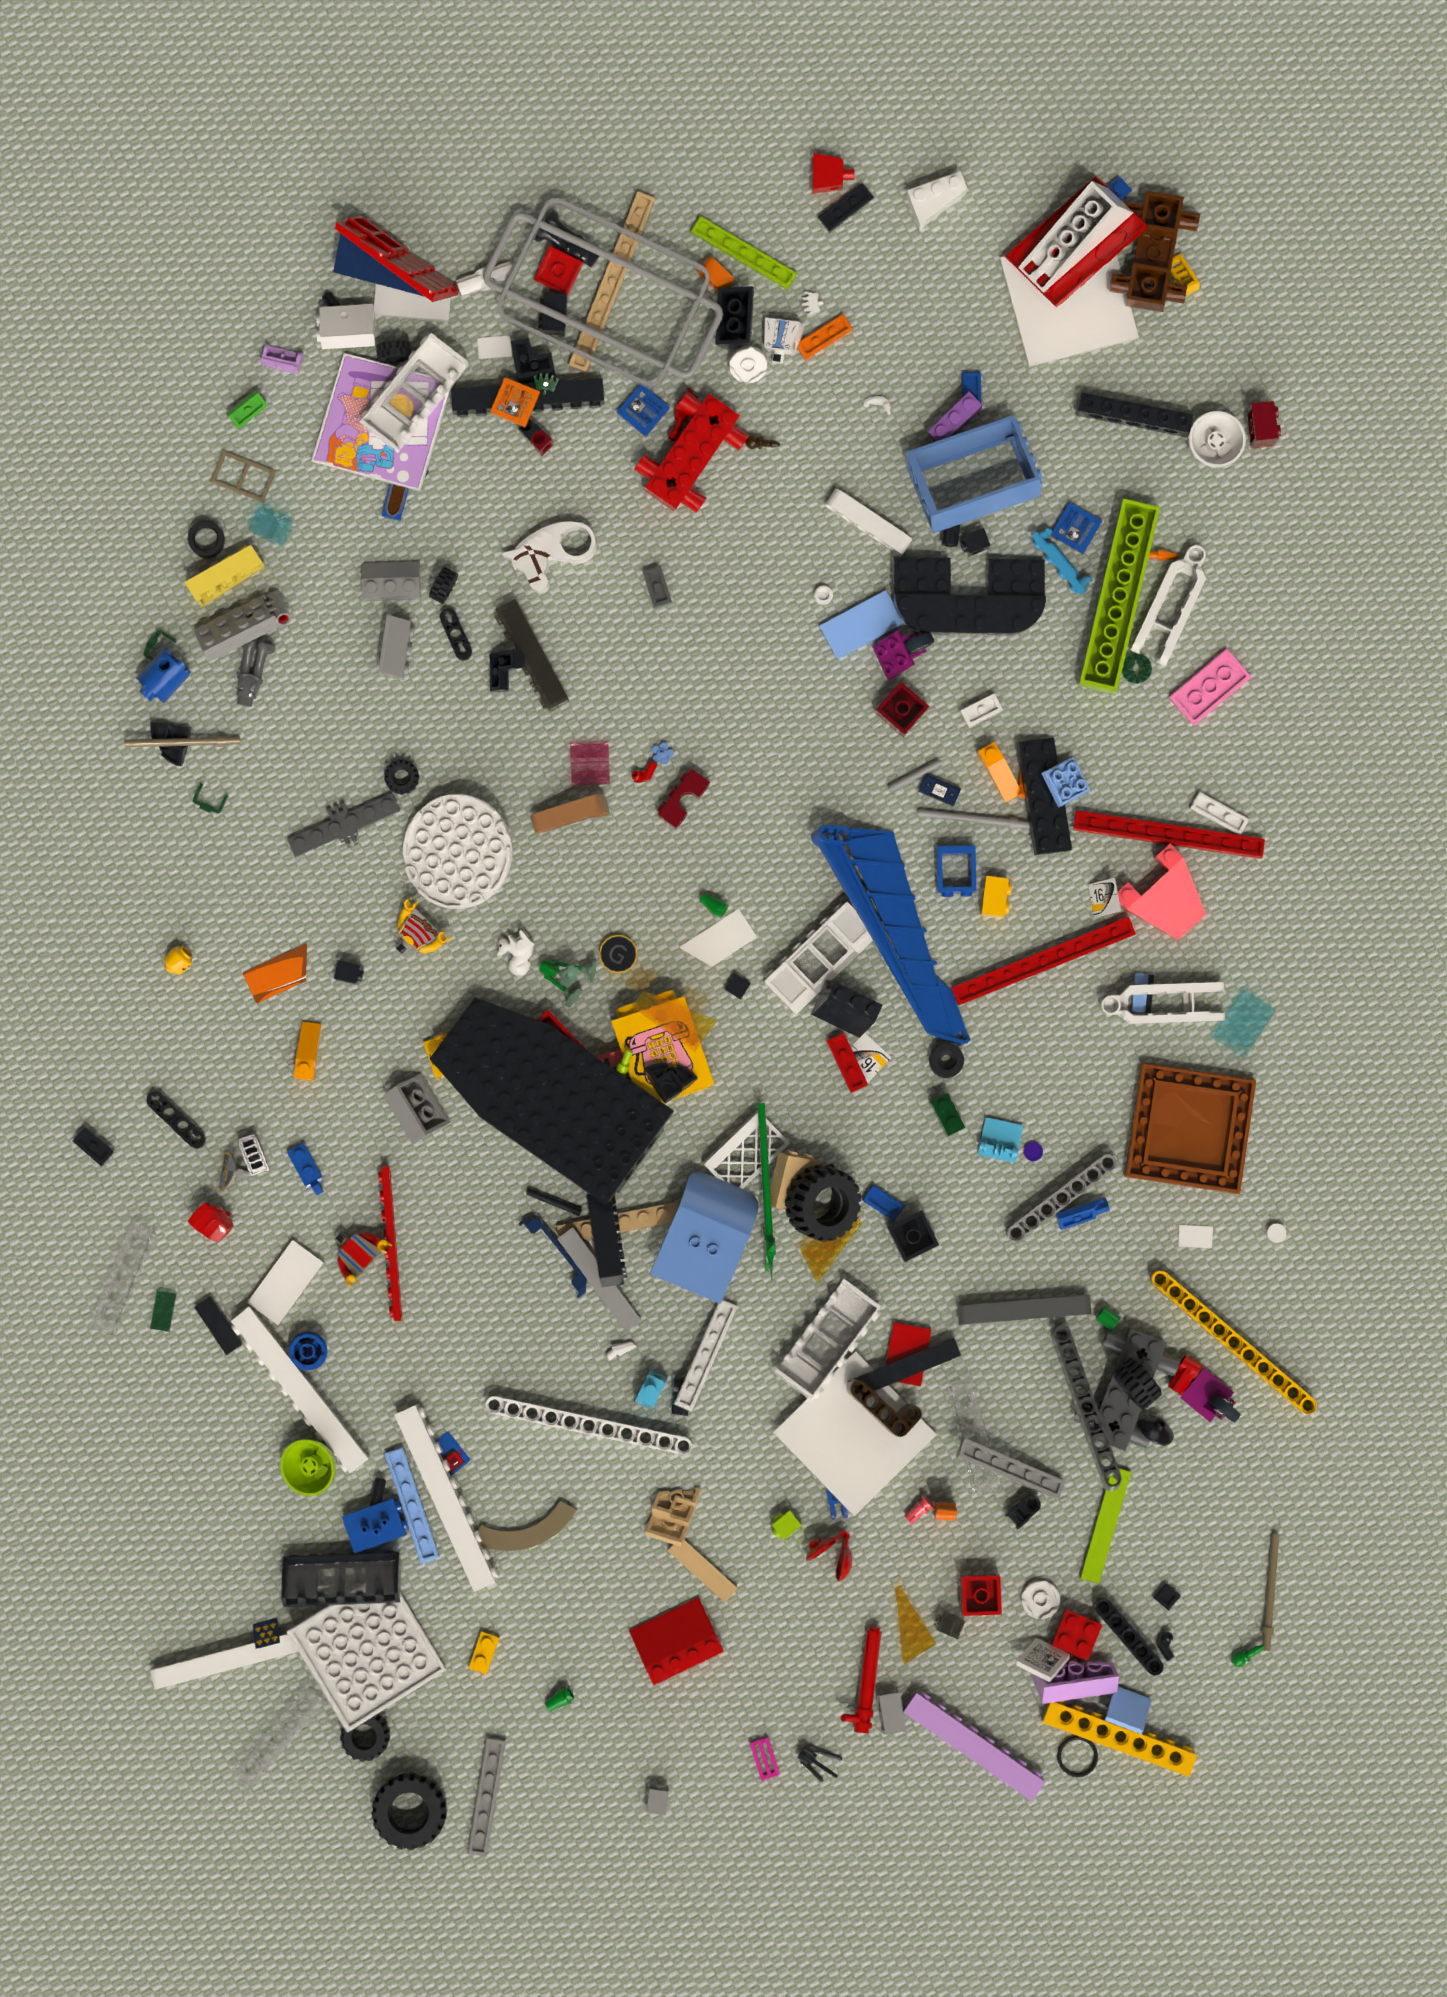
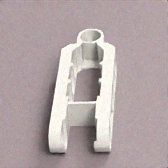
(1190, 566)
(1119, 1003)

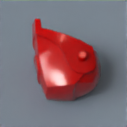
(212, 1222)

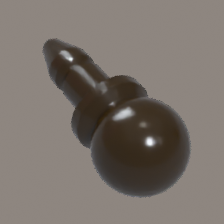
(758, 442)

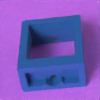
(953, 851)

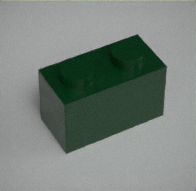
(947, 1115)

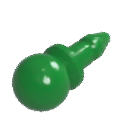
(1239, 1658)

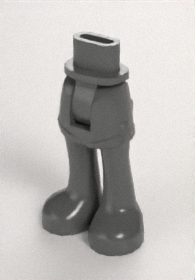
(250, 682)

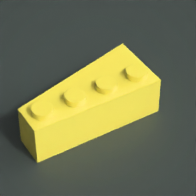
(224, 575)

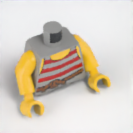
(417, 931)

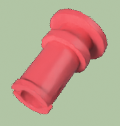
(918, 1510)

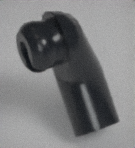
(1164, 1643)

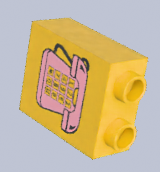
(655, 1045)

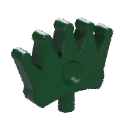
(545, 384)

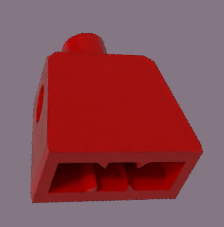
(829, 174)

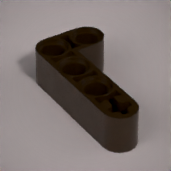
(880, 1405)

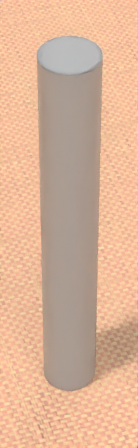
(913, 776)

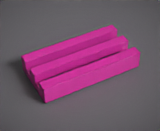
(759, 1743)

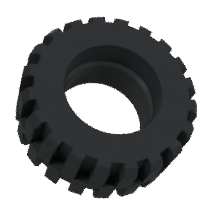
(843, 1208)
(403, 1837)

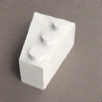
(935, 197)

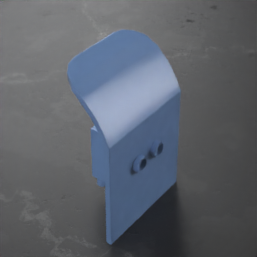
(706, 1236)

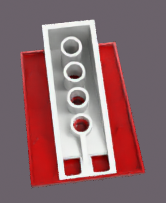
(1076, 241)

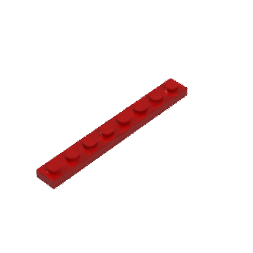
(389, 1235)

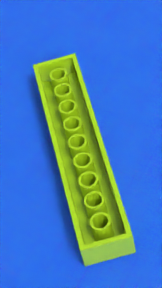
(1119, 596)

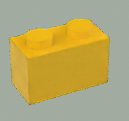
(995, 897)

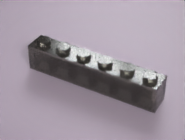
(536, 663)

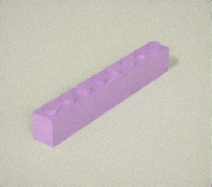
(973, 1745)

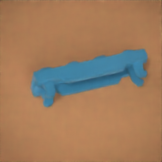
(1064, 566)

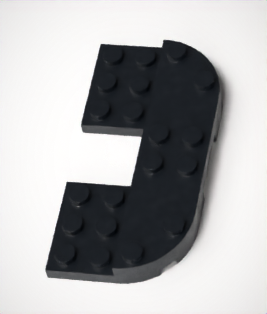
(1010, 607)

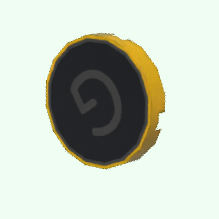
(618, 954)

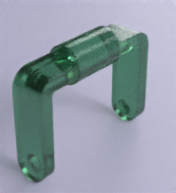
(153, 640)
(206, 807)

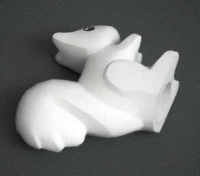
(521, 949)

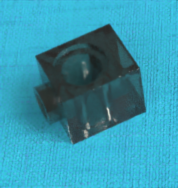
(949, 1624)

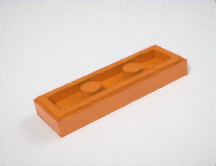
(824, 337)

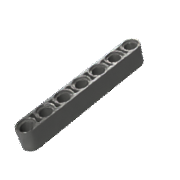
(1024, 1309)

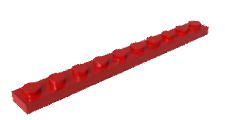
(1168, 834)
(1043, 961)

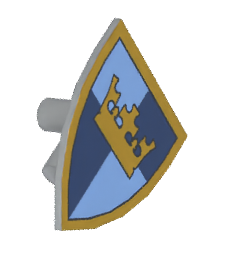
(229, 1171)

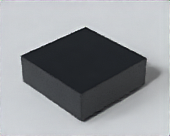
(737, 986)
(1166, 1596)

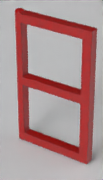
(353, 220)

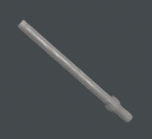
(1012, 823)

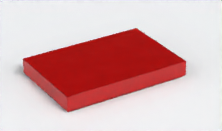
(907, 1341)

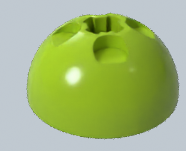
(308, 1467)

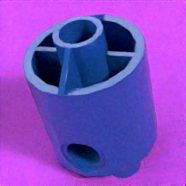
(162, 676)

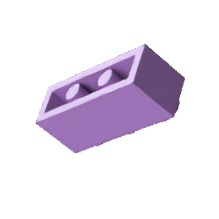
(955, 418)

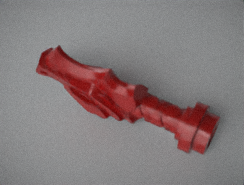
(680, 417)

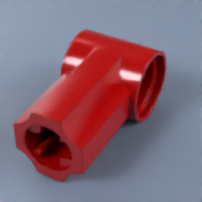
(1187, 1370)

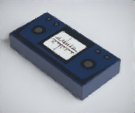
(939, 790)

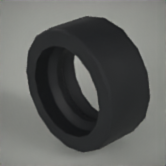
(206, 553)

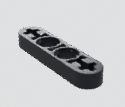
(178, 1117)

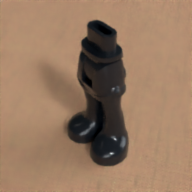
(576, 251)

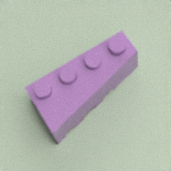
(1078, 1681)

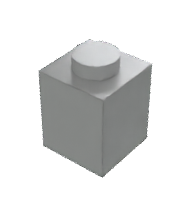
(657, 1799)

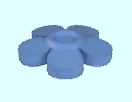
(661, 754)

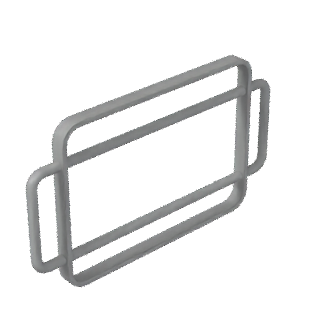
(539, 223)

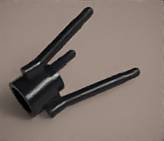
(808, 1756)

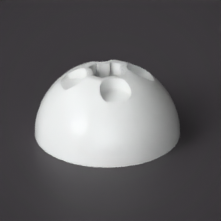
(1217, 429)

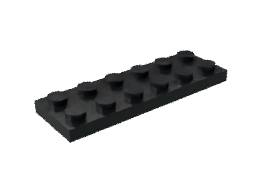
(1046, 820)

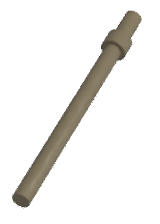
(220, 741)
(1268, 1630)

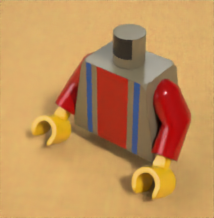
(358, 1253)

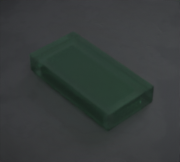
(163, 1311)

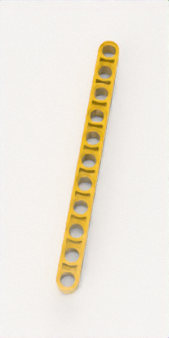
(1242, 1344)

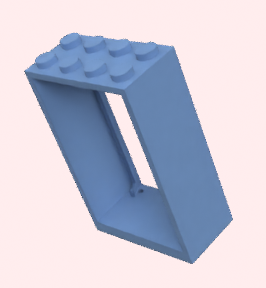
(966, 444)

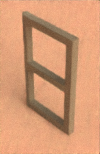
(248, 463)

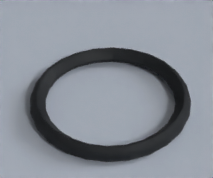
(1077, 1774)

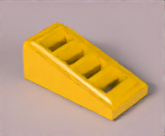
(1192, 281)

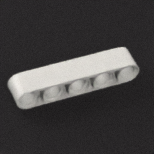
(868, 522)

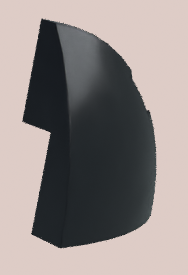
(172, 754)
(669, 1080)

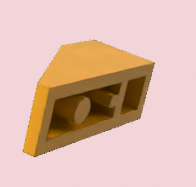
(999, 771)
(307, 1051)

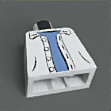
(782, 337)

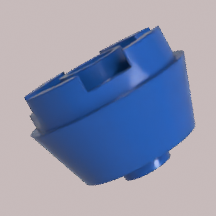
(308, 1351)

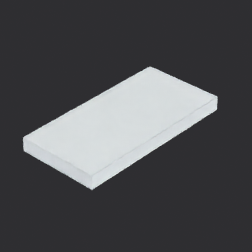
(403, 304)
(285, 1282)

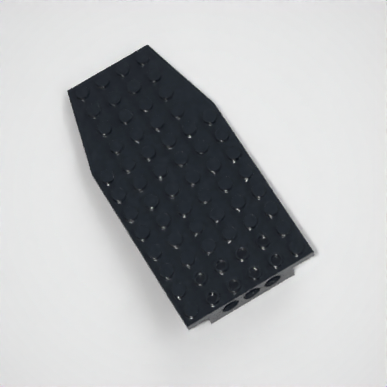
(551, 1096)

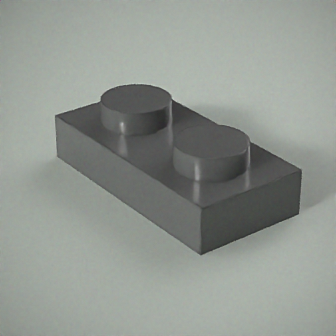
(657, 587)

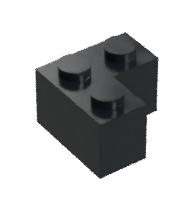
(530, 365)

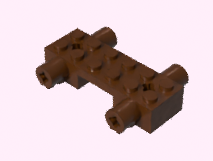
(1155, 253)

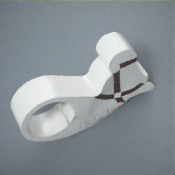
(543, 546)

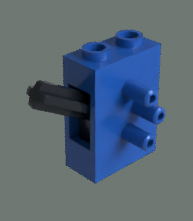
(375, 1523)

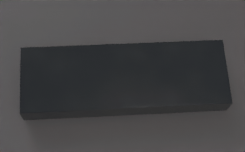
(845, 207)
(218, 1325)

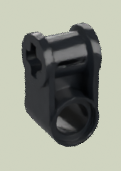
(1022, 1511)

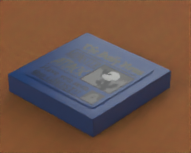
(643, 410)
(1076, 528)

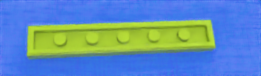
(743, 252)
(1104, 1529)

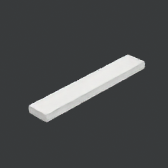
(705, 1355)

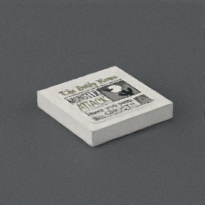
(1043, 1660)

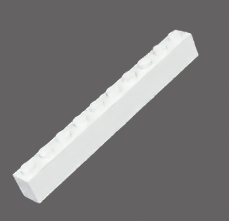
(300, 1389)
(446, 1497)

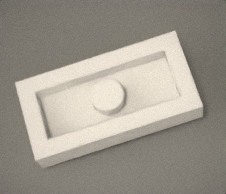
(981, 710)

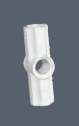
(476, 282)

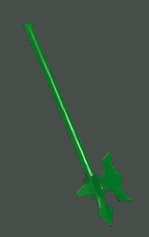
(769, 1240)

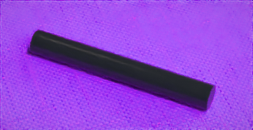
(553, 1201)

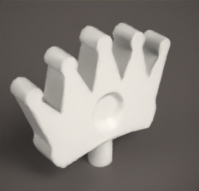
(812, 304)

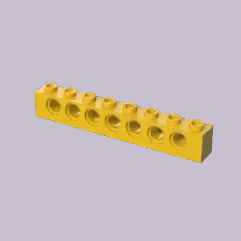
(1183, 1765)

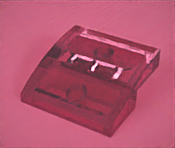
(590, 764)

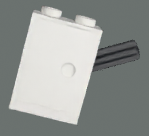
(345, 325)

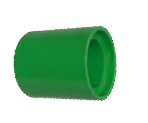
(1108, 1318)

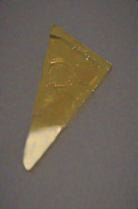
(821, 1254)
(913, 1634)

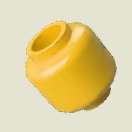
(178, 960)

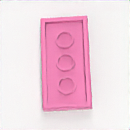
(1210, 687)

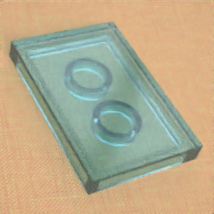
(1243, 1024)

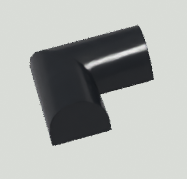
(499, 668)

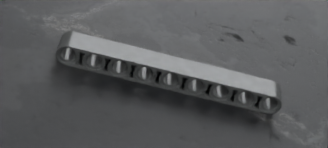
(1090, 1416)

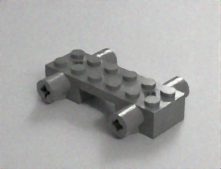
(1116, 1403)

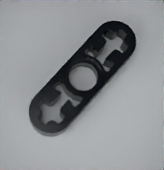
(445, 623)

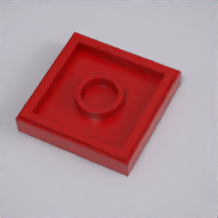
(558, 270)

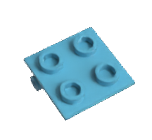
(1000, 1140)

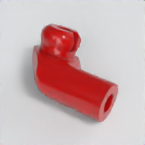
(644, 775)

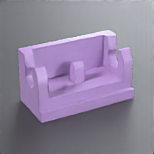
(282, 359)

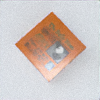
(515, 402)

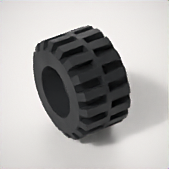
(1137, 1383)
(367, 1753)

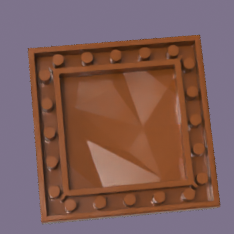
(1190, 1128)

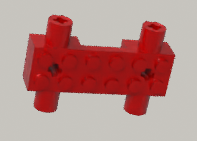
(691, 452)

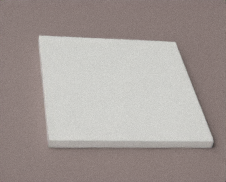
(1083, 323)
(846, 1443)

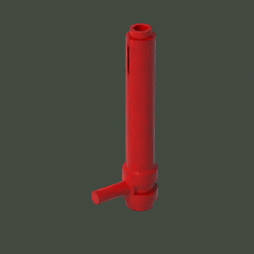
(863, 1712)

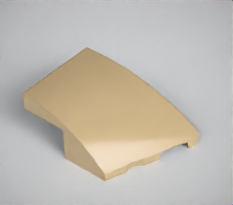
(672, 1515)

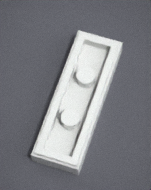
(1219, 813)

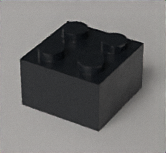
(913, 1236)

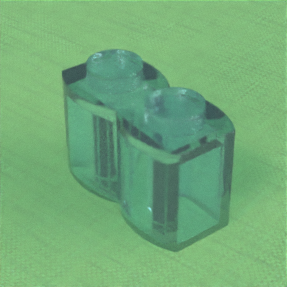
(271, 527)

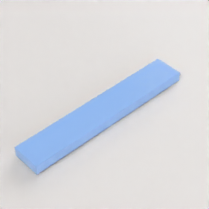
(412, 1505)

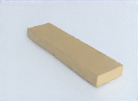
(703, 1570)

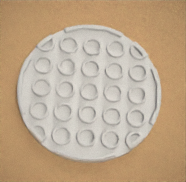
(457, 851)

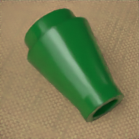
(715, 905)
(560, 1698)

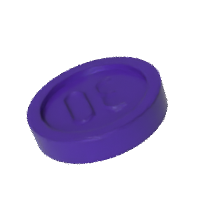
(1033, 1151)

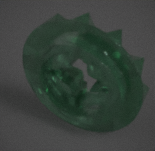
(1142, 662)

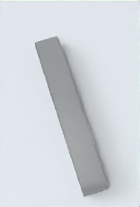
(1070, 1196)

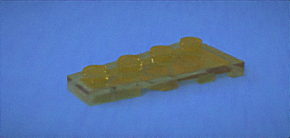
(679, 1022)

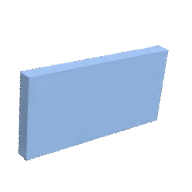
(861, 625)

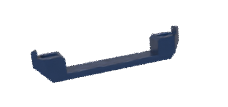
(579, 1281)

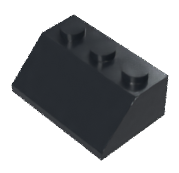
(736, 322)
(846, 1008)

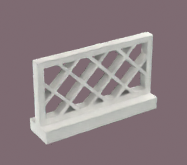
(734, 1141)

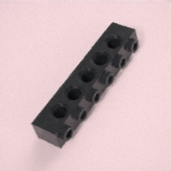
(1134, 414)

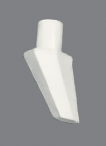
(620, 1349)

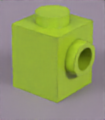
(785, 1524)

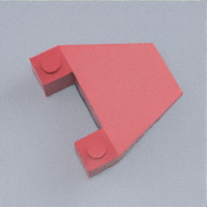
(1171, 902)

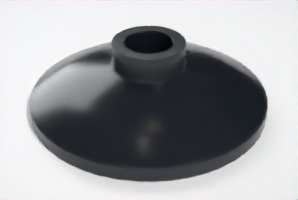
(1156, 1430)

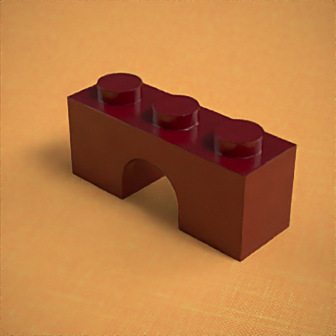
(691, 784)

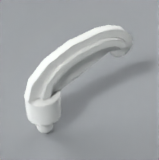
(877, 400)

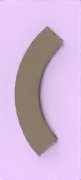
(530, 1536)

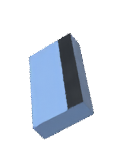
(1142, 1003)

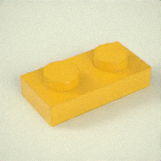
(484, 1652)

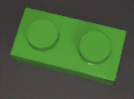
(246, 409)

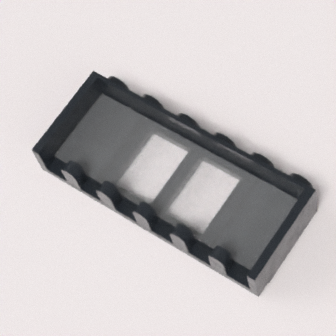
(341, 1579)

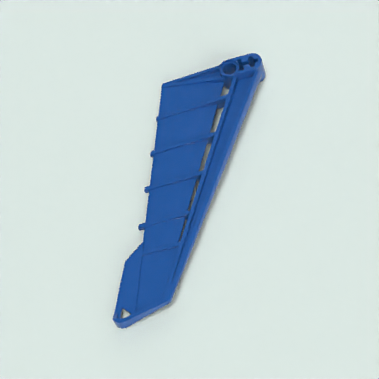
(885, 878)

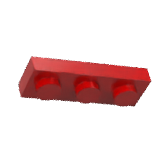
(847, 1063)

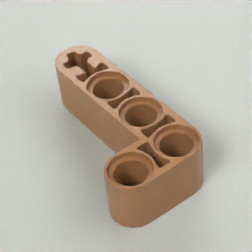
(569, 813)

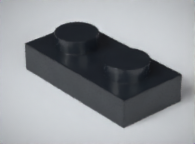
(93, 1146)

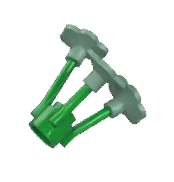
(568, 976)

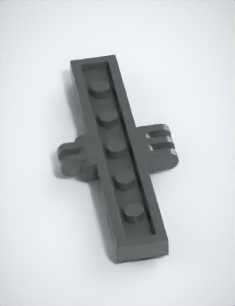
(343, 825)

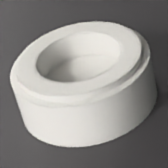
(823, 595)
(1276, 1233)

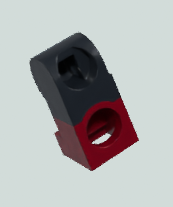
(536, 437)

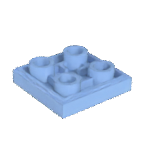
(1065, 781)
(1128, 1710)

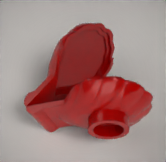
(844, 1563)

